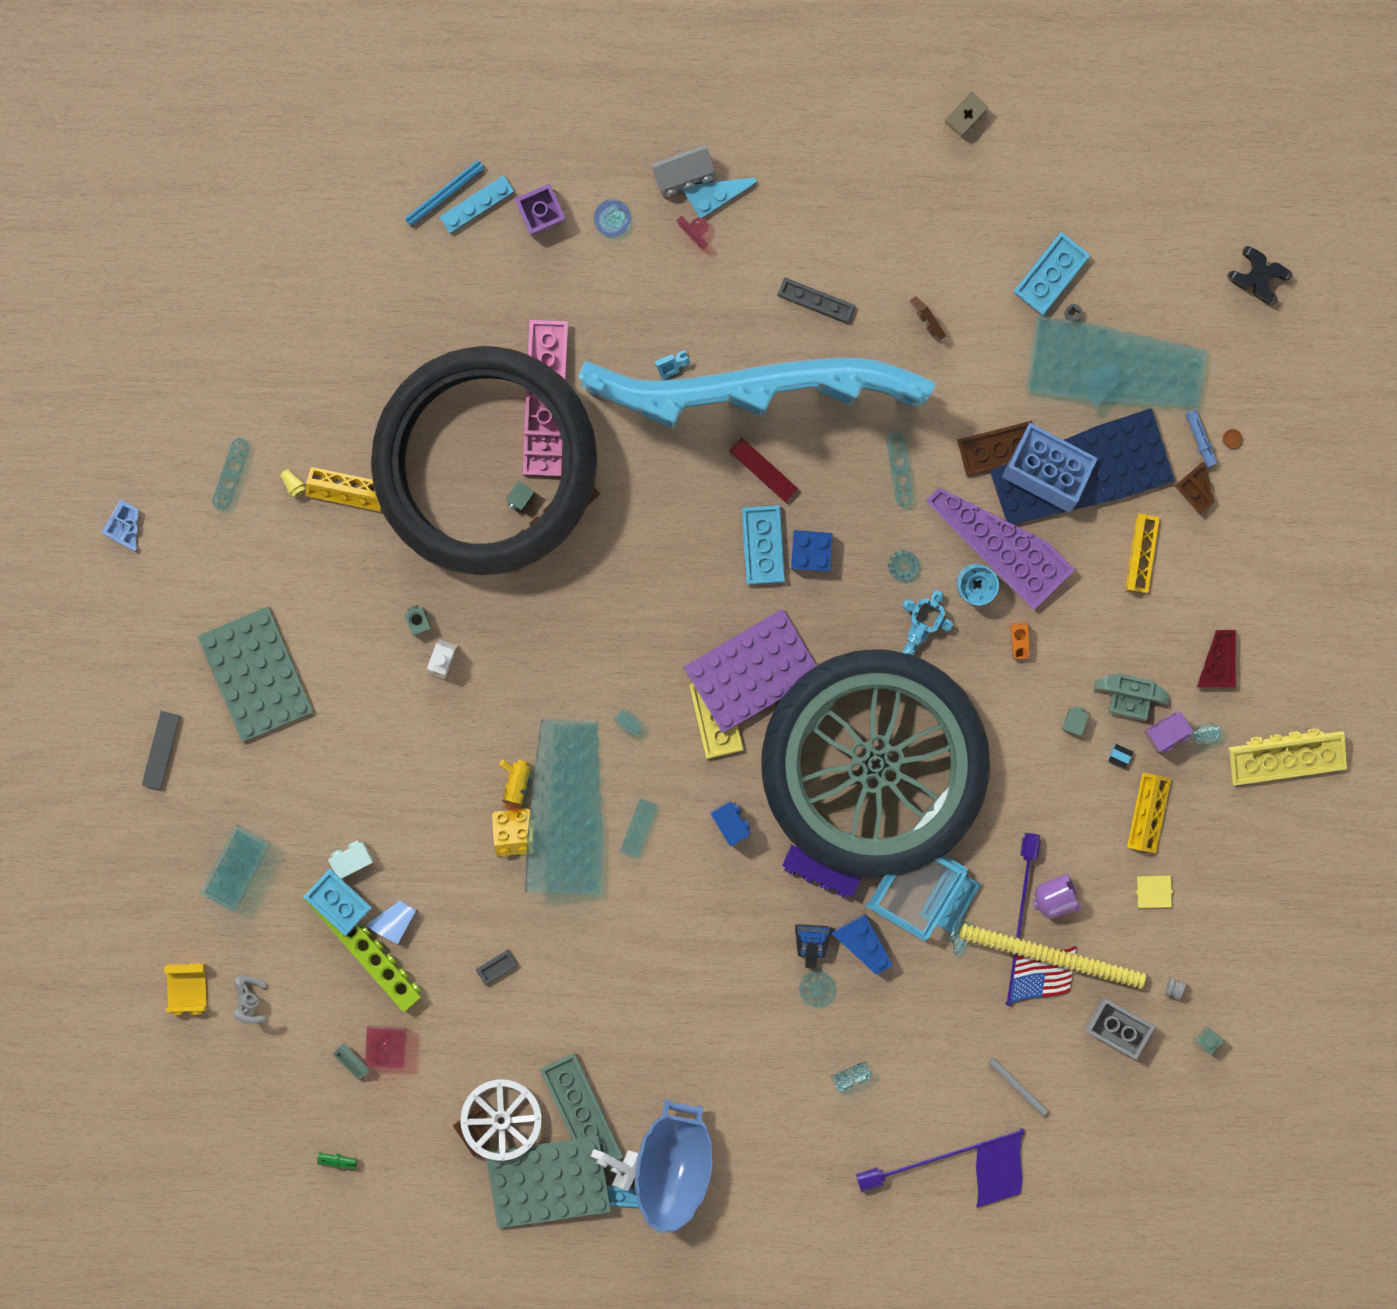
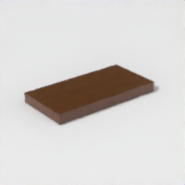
(990, 449)

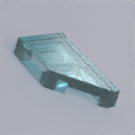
(958, 944)

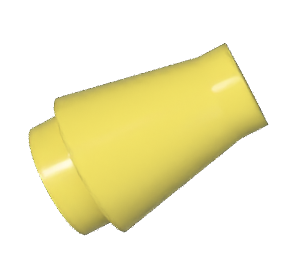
(293, 485)

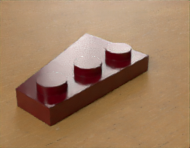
(1220, 662)

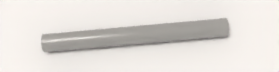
(1018, 1087)

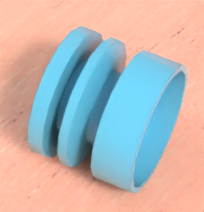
(983, 594)

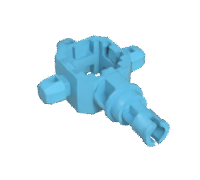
(919, 632)

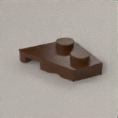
(926, 316)
(1196, 489)
(476, 1131)

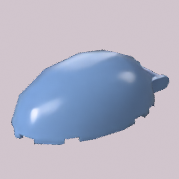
(673, 1168)

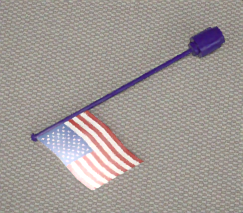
(1028, 976)

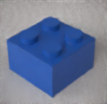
(811, 551)
(730, 823)

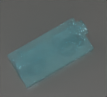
(858, 1072)

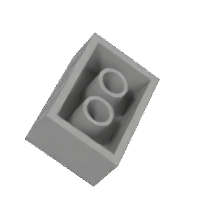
(1119, 1028)

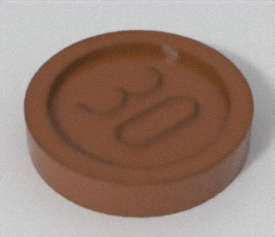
(1232, 438)

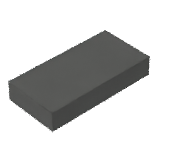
(496, 967)

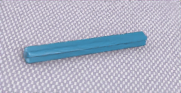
(444, 193)

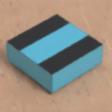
(1120, 756)

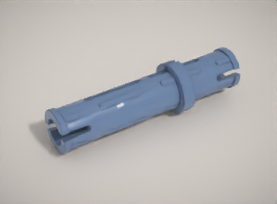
(1201, 438)

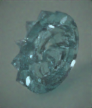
(912, 563)

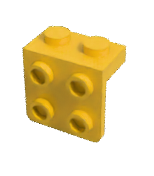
(510, 832)

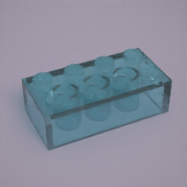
(235, 868)

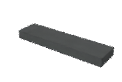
(816, 300)
(160, 750)

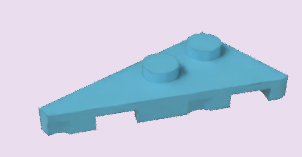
(710, 196)

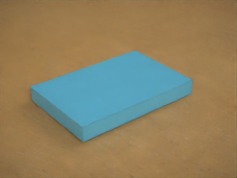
(337, 902)
(959, 903)

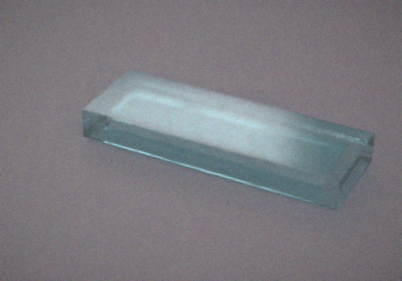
(638, 828)

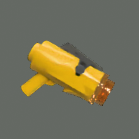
(517, 785)

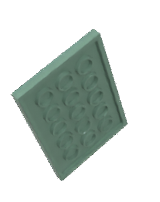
(255, 674)
(549, 1183)

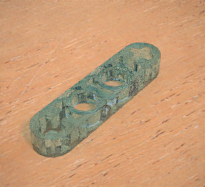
(902, 469)
(233, 474)

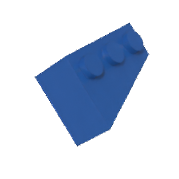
(863, 943)

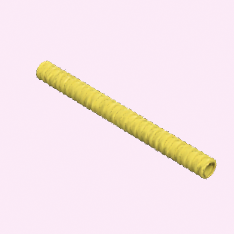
(1053, 956)

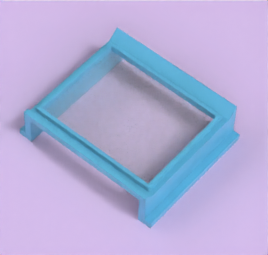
(918, 897)

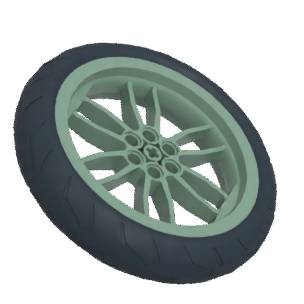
(944, 820)

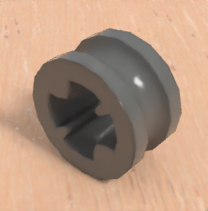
(1077, 308)

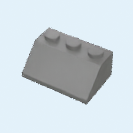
(684, 171)

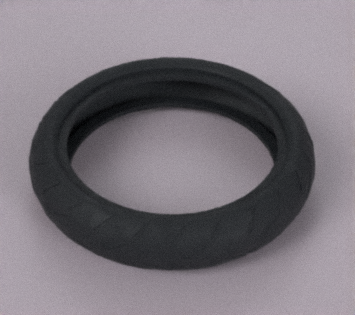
(393, 436)

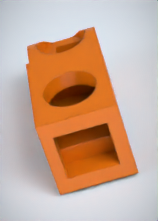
(1019, 640)

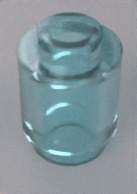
(628, 722)
(1206, 734)

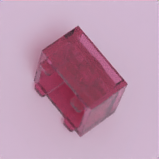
(386, 1046)

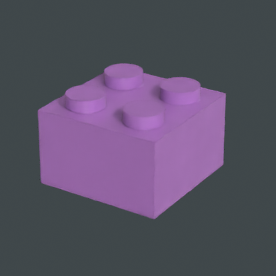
(540, 210)
(1168, 731)

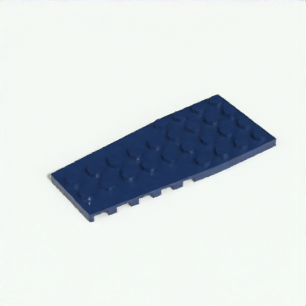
(1127, 463)

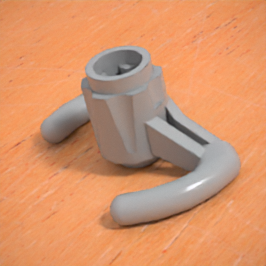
(246, 1001)

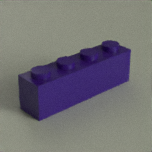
(811, 870)

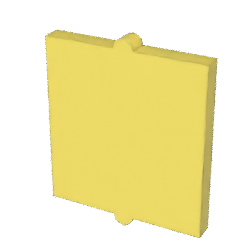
(1154, 891)

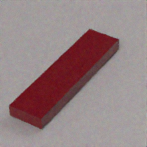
(763, 469)

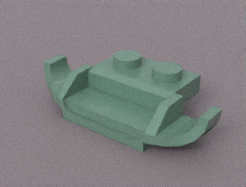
(1131, 695)

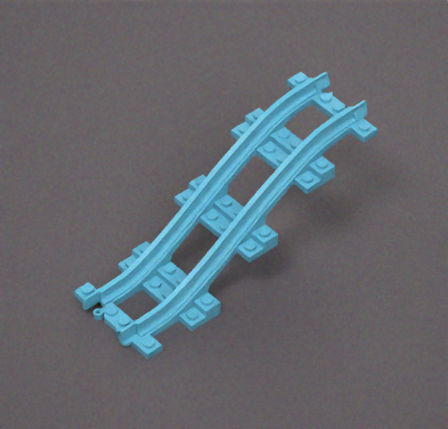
(756, 386)

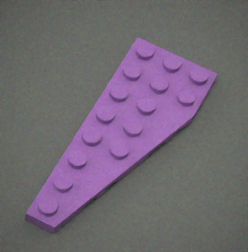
(1020, 558)

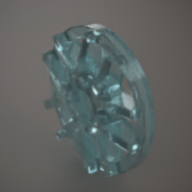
(817, 988)

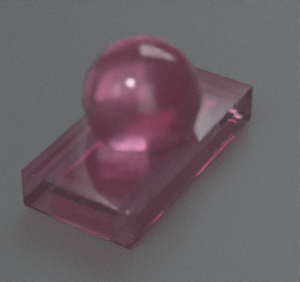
(696, 229)

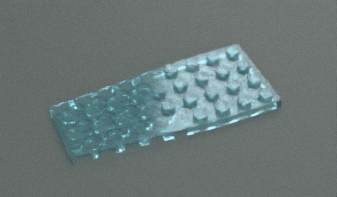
(1150, 367)
(565, 811)

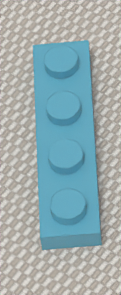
(476, 204)

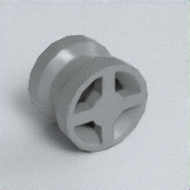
(1175, 988)

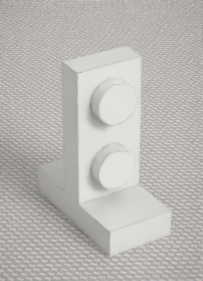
(625, 1170)

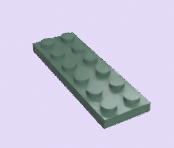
(578, 1103)

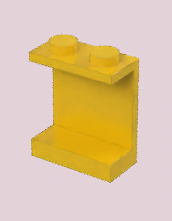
(186, 988)

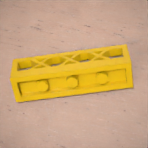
(343, 492)
(1135, 553)
(1146, 812)

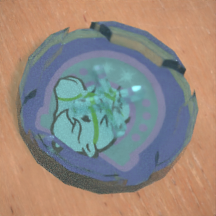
(612, 218)

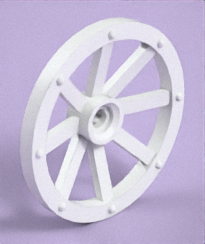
(527, 1144)

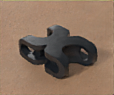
(1259, 275)

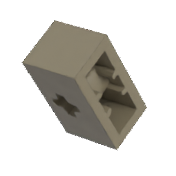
(970, 104)

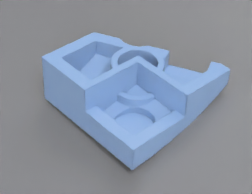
(123, 525)
(393, 921)

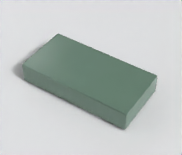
(351, 1062)

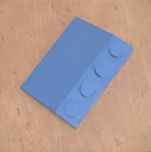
(1049, 468)

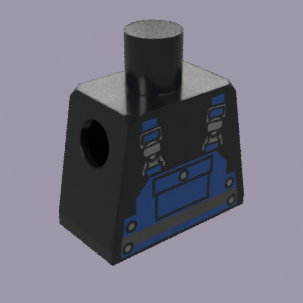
(812, 942)

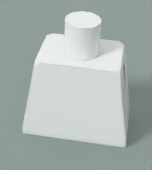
(441, 659)

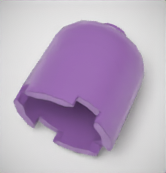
(1056, 897)

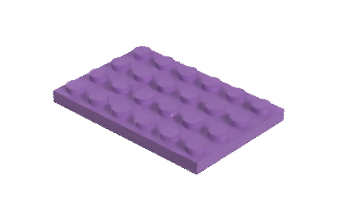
(750, 670)

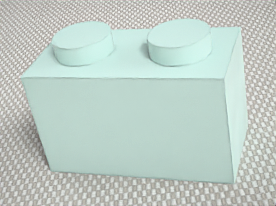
(351, 859)

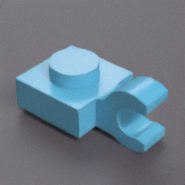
(669, 365)

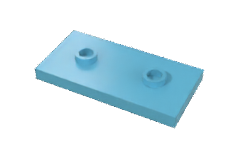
(1051, 273)
(763, 544)

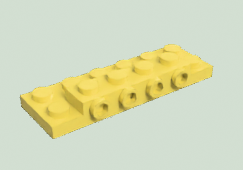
(1287, 756)

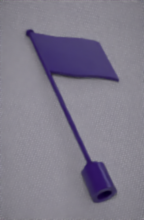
(996, 1169)

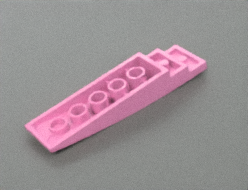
(541, 435)

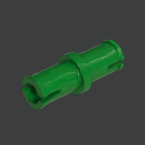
(337, 1161)

